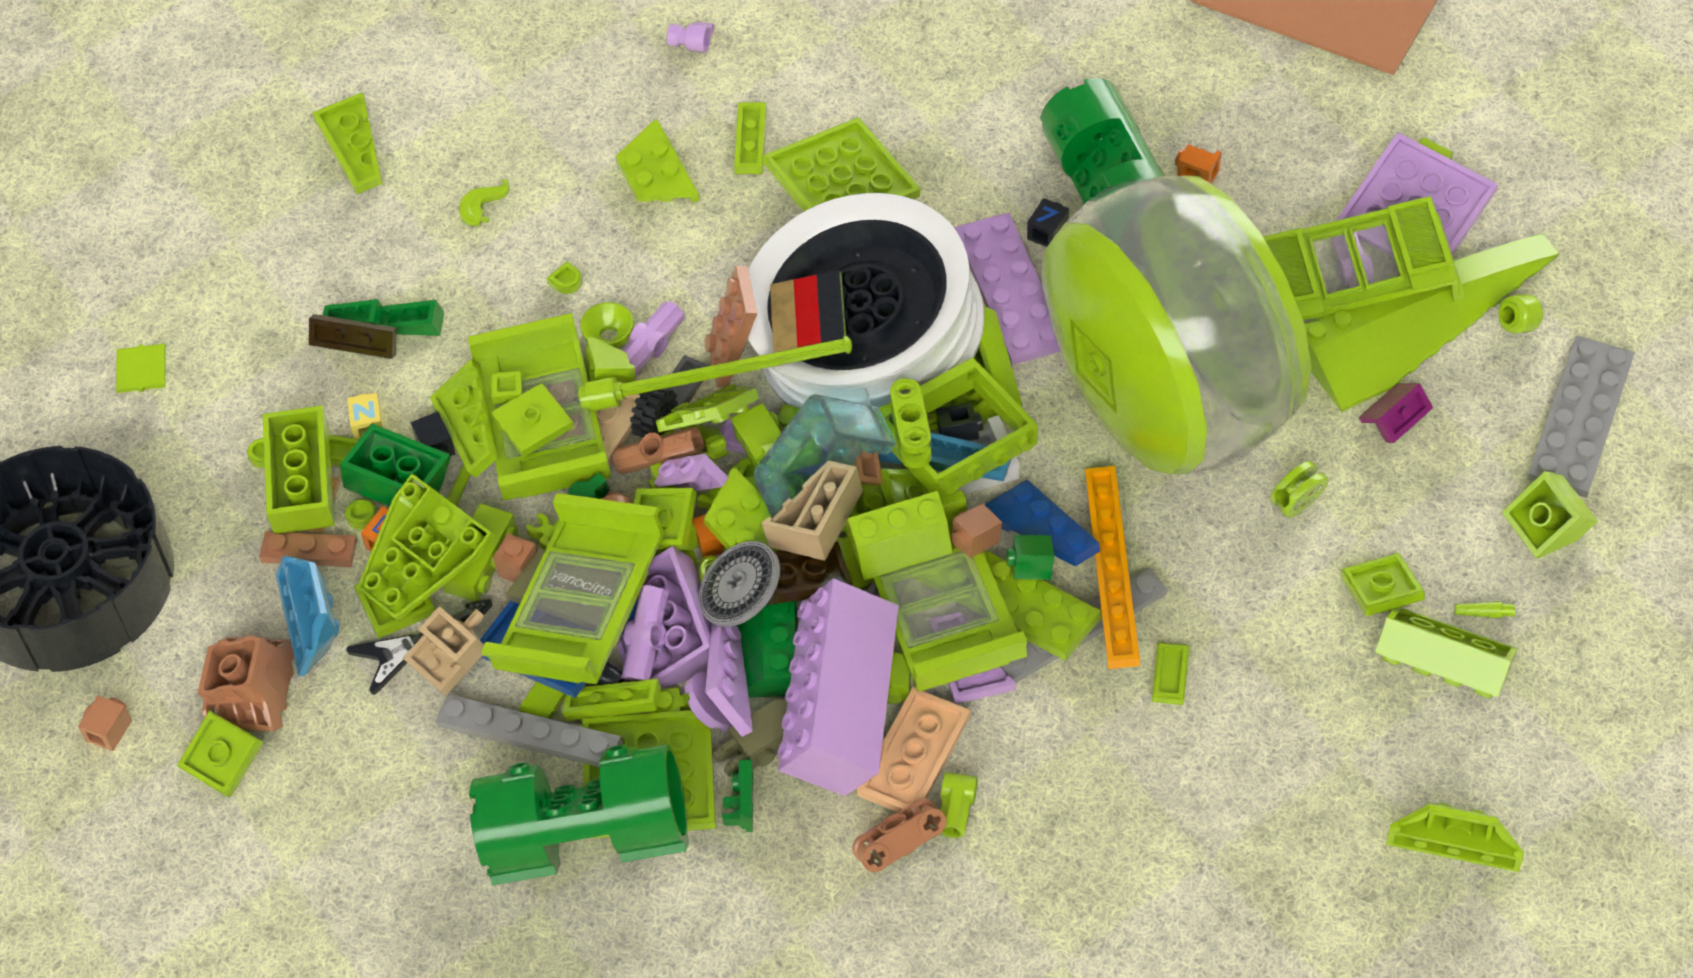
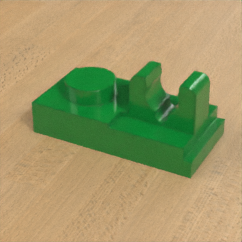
(742, 804)

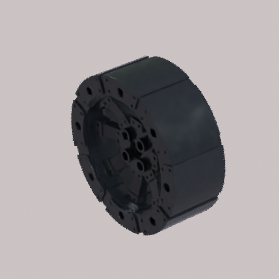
(104, 492)

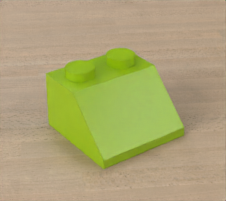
(1549, 515)

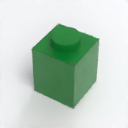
(1031, 557)

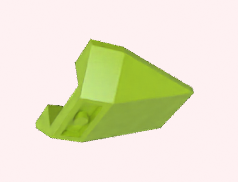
(419, 548)

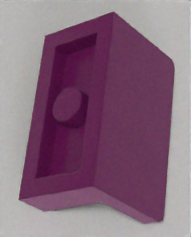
(1398, 410)

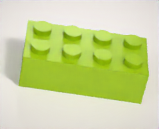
(298, 469)

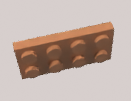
(732, 322)

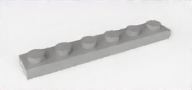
(1145, 590)
(525, 730)

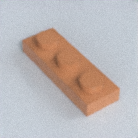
(317, 548)

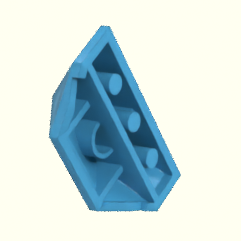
(306, 611)

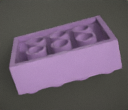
(686, 627)

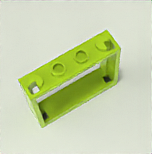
(950, 386)

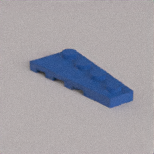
(1032, 513)

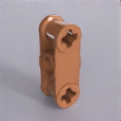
(899, 835)

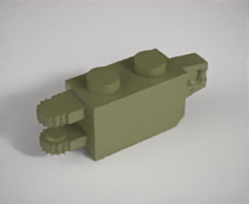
(758, 745)

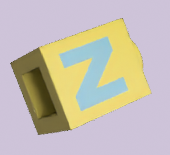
(363, 412)

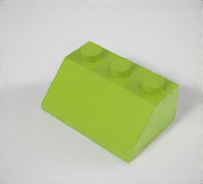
(899, 535)

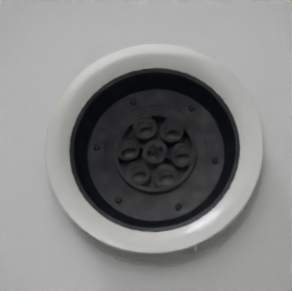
(904, 296)

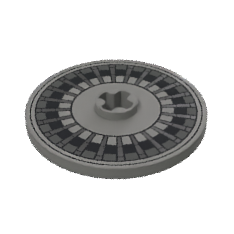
(739, 584)

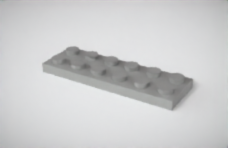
(1582, 413)

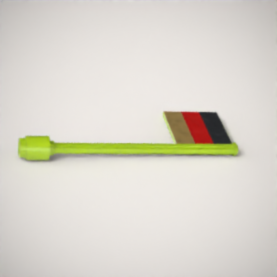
(805, 326)

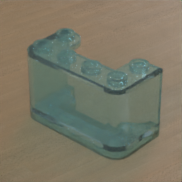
(819, 433)

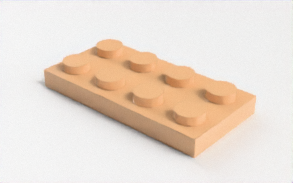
(915, 750)

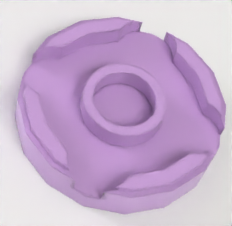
(702, 705)

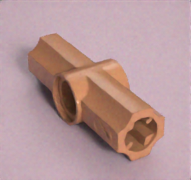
(657, 449)

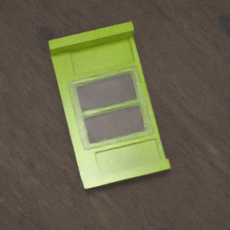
(1366, 259)
(550, 355)
(580, 590)
(951, 614)

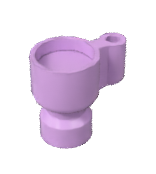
(694, 37)

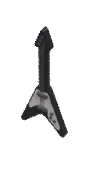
(392, 650)

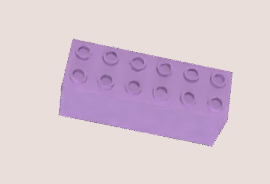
(838, 688)

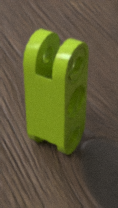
(910, 423)

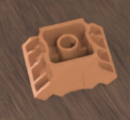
(247, 681)

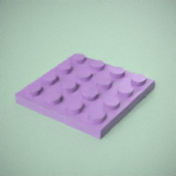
(1414, 172)

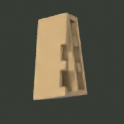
(817, 514)

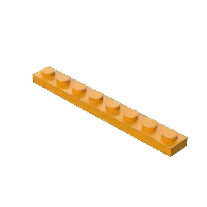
(1112, 568)

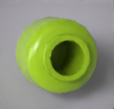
(1520, 313)

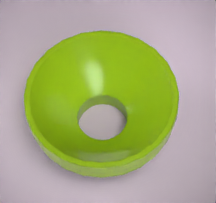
(607, 317)

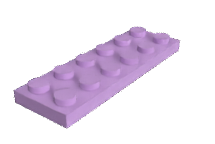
(1009, 286)

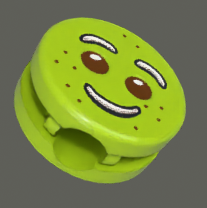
(1299, 489)

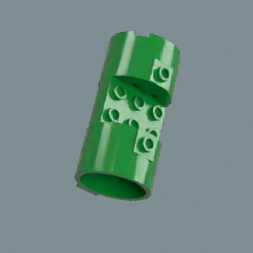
(1096, 138)
(633, 802)

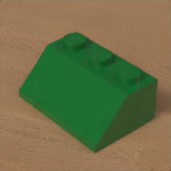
(384, 462)
(769, 649)

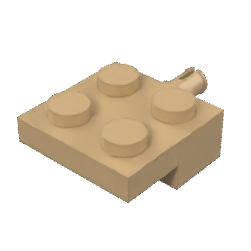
(446, 649)

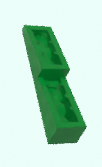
(408, 318)

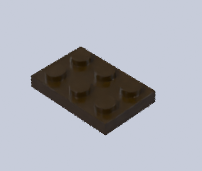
(804, 575)

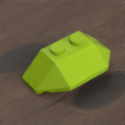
(1457, 835)

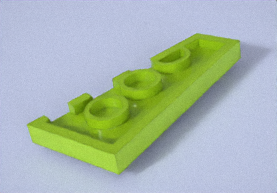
(350, 138)
(466, 416)

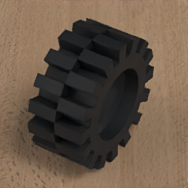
(649, 408)

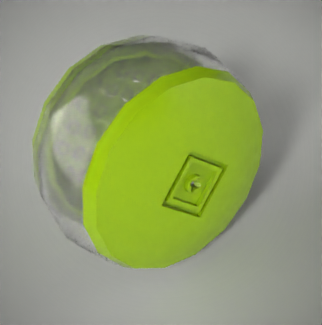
(1176, 323)

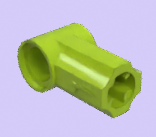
(957, 797)

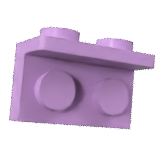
(691, 472)

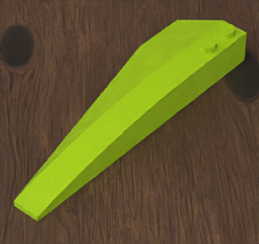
(1378, 344)

